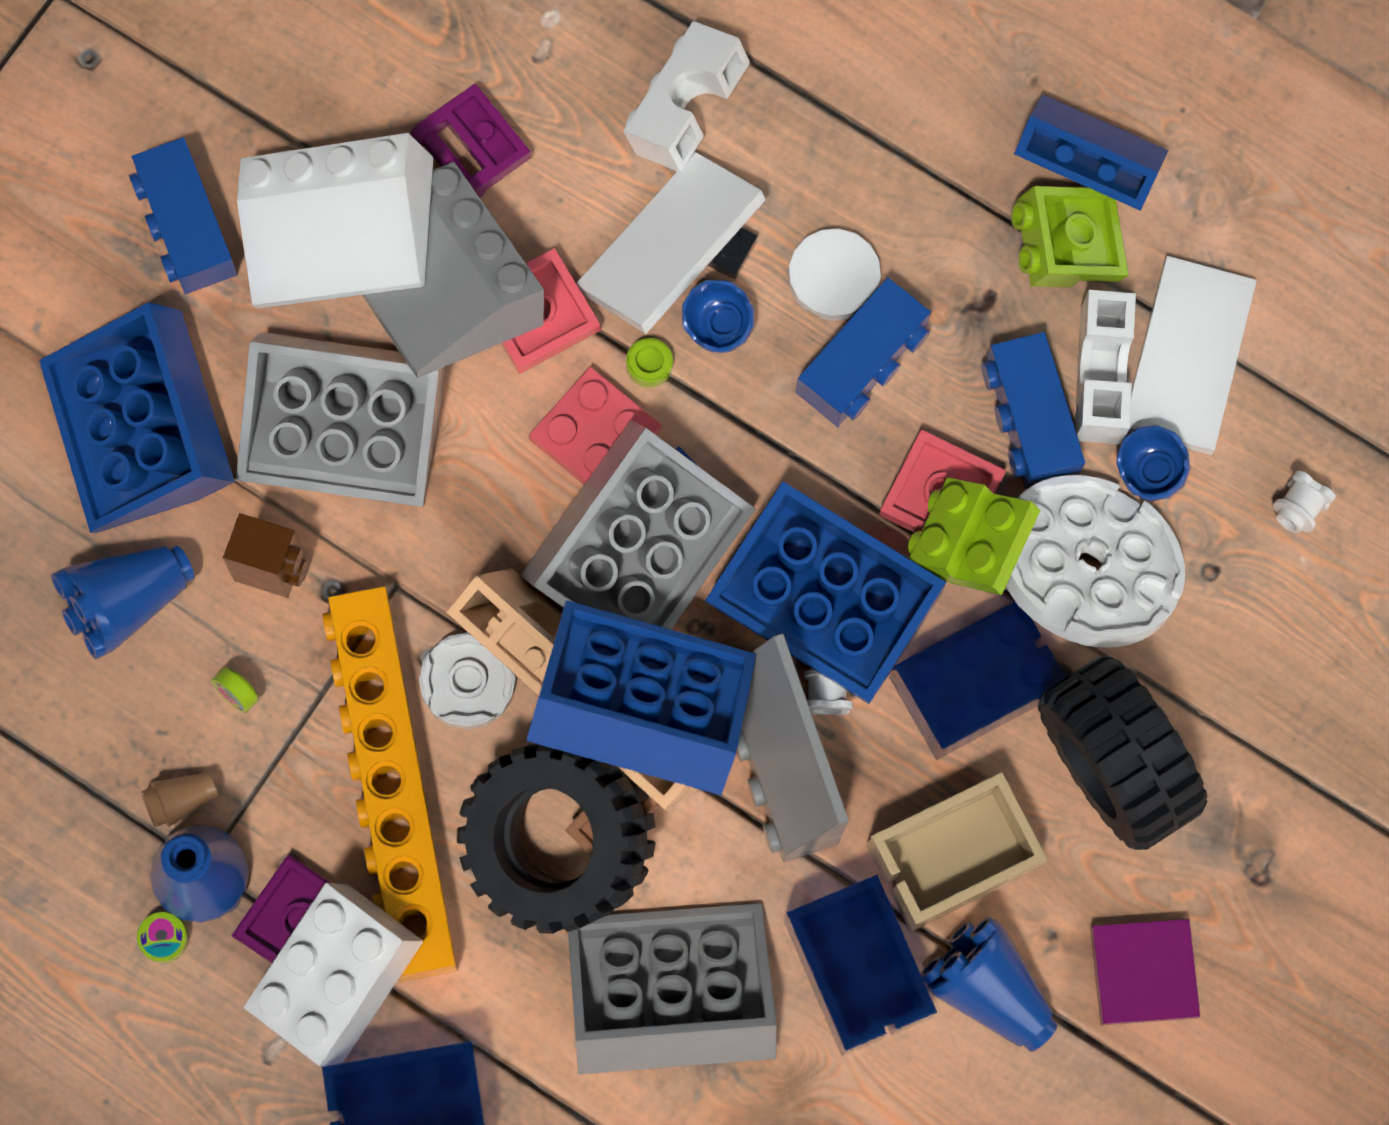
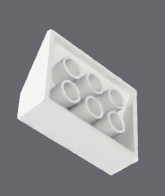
(335, 220)

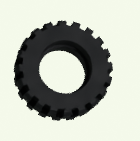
(1123, 752)
(498, 852)

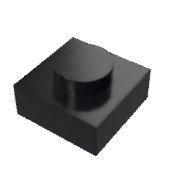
(734, 254)

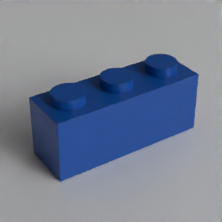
(1091, 152)
(181, 216)
(864, 353)
(1032, 409)

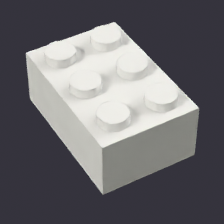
(333, 974)

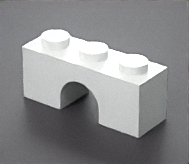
(700, 64)
(1103, 353)

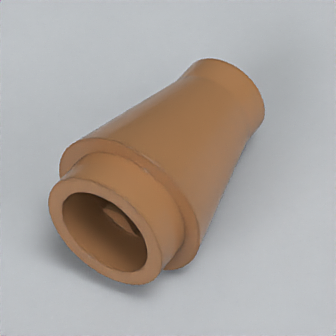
(178, 797)

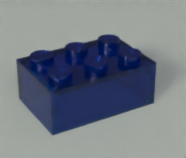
(976, 679)
(859, 965)
(408, 1088)

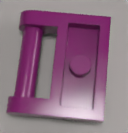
(482, 134)

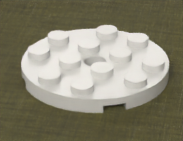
(1137, 554)

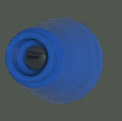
(120, 594)
(207, 887)
(991, 985)

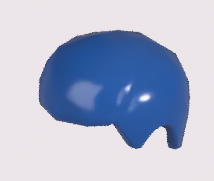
(718, 316)
(1153, 463)

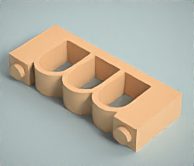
(520, 632)

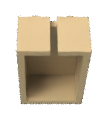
(956, 851)

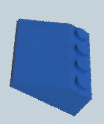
(136, 418)
(830, 591)
(643, 698)

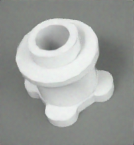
(1302, 503)
(826, 696)

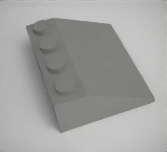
(473, 287)
(337, 420)
(639, 533)
(788, 759)
(672, 989)

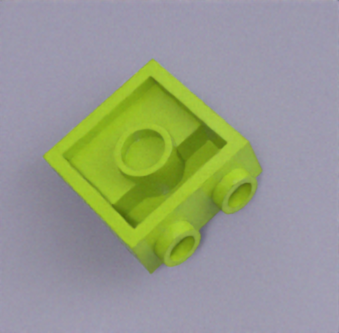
(1069, 236)
(973, 535)

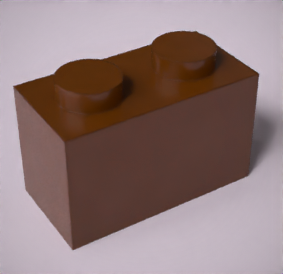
(265, 556)

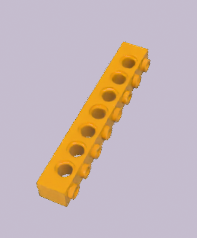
(370, 614)

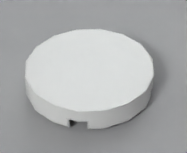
(833, 273)
(465, 683)

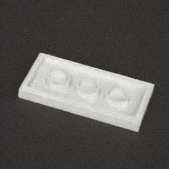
(670, 242)
(1191, 352)

